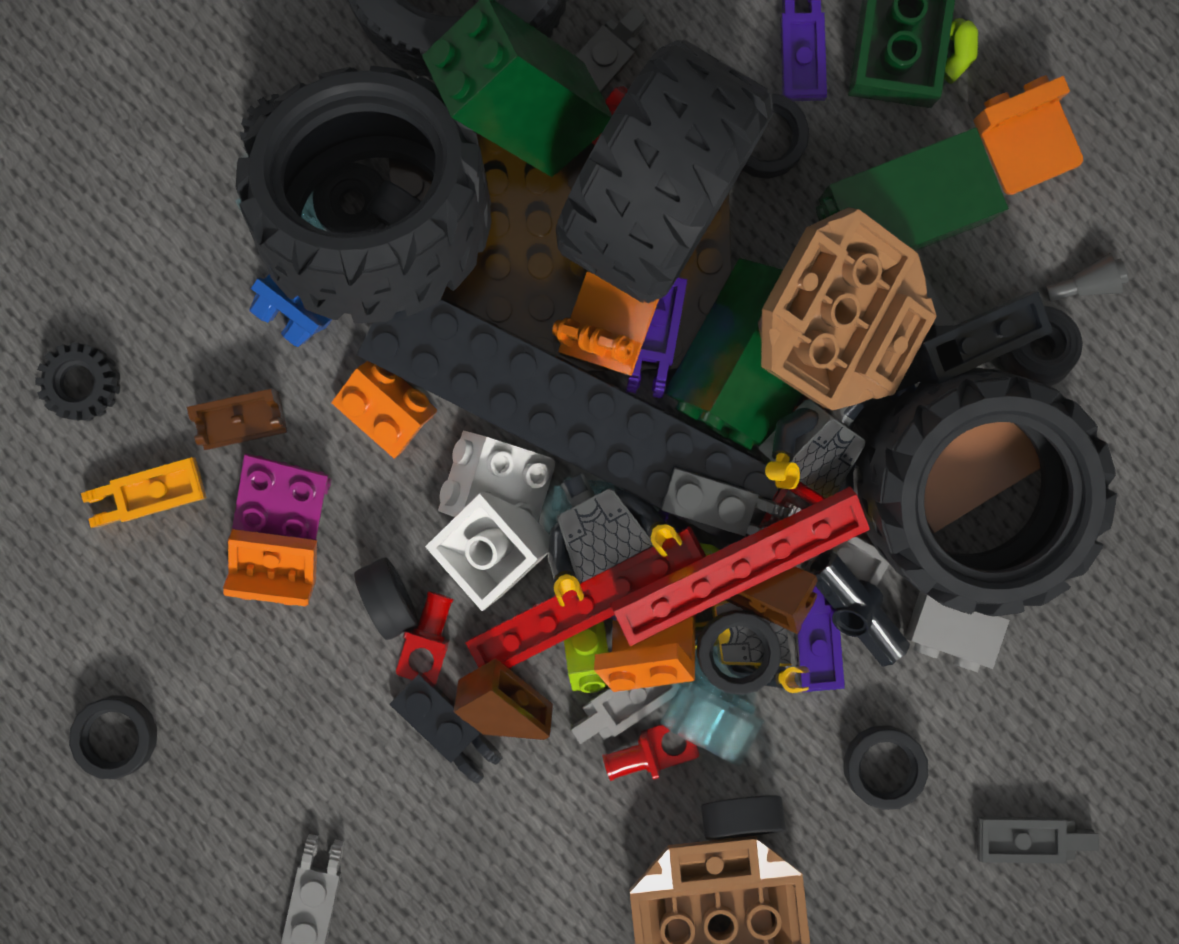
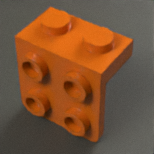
(1029, 135)
(655, 661)

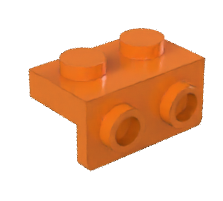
(384, 407)
(270, 567)

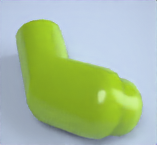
(965, 40)

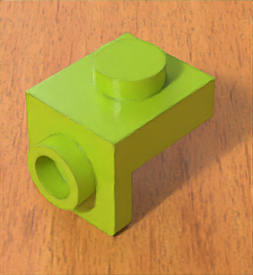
(580, 658)

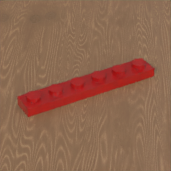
(740, 566)
(551, 623)

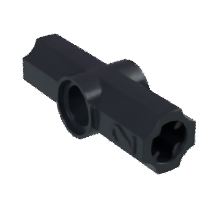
(858, 608)

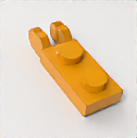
(149, 492)

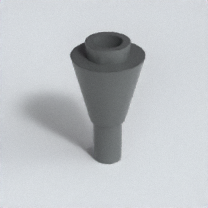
(1099, 278)

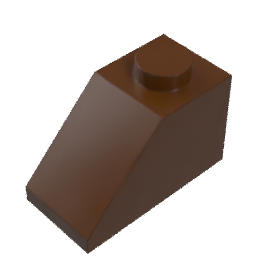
(502, 704)

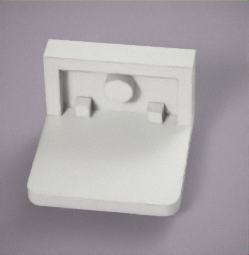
(497, 469)

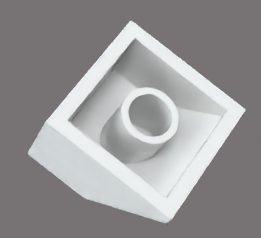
(489, 547)

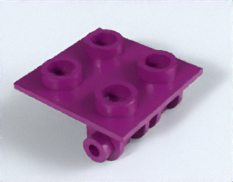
(279, 498)

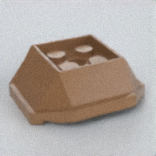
(846, 312)
(720, 877)

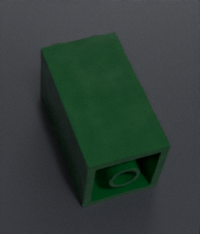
(517, 87)
(924, 192)
(722, 369)

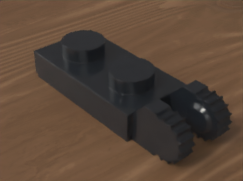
(434, 718)

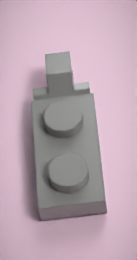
(616, 711)

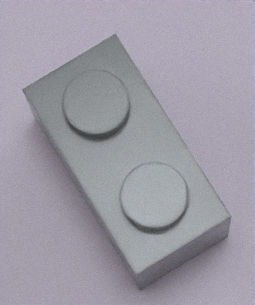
(969, 637)

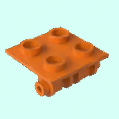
(605, 326)

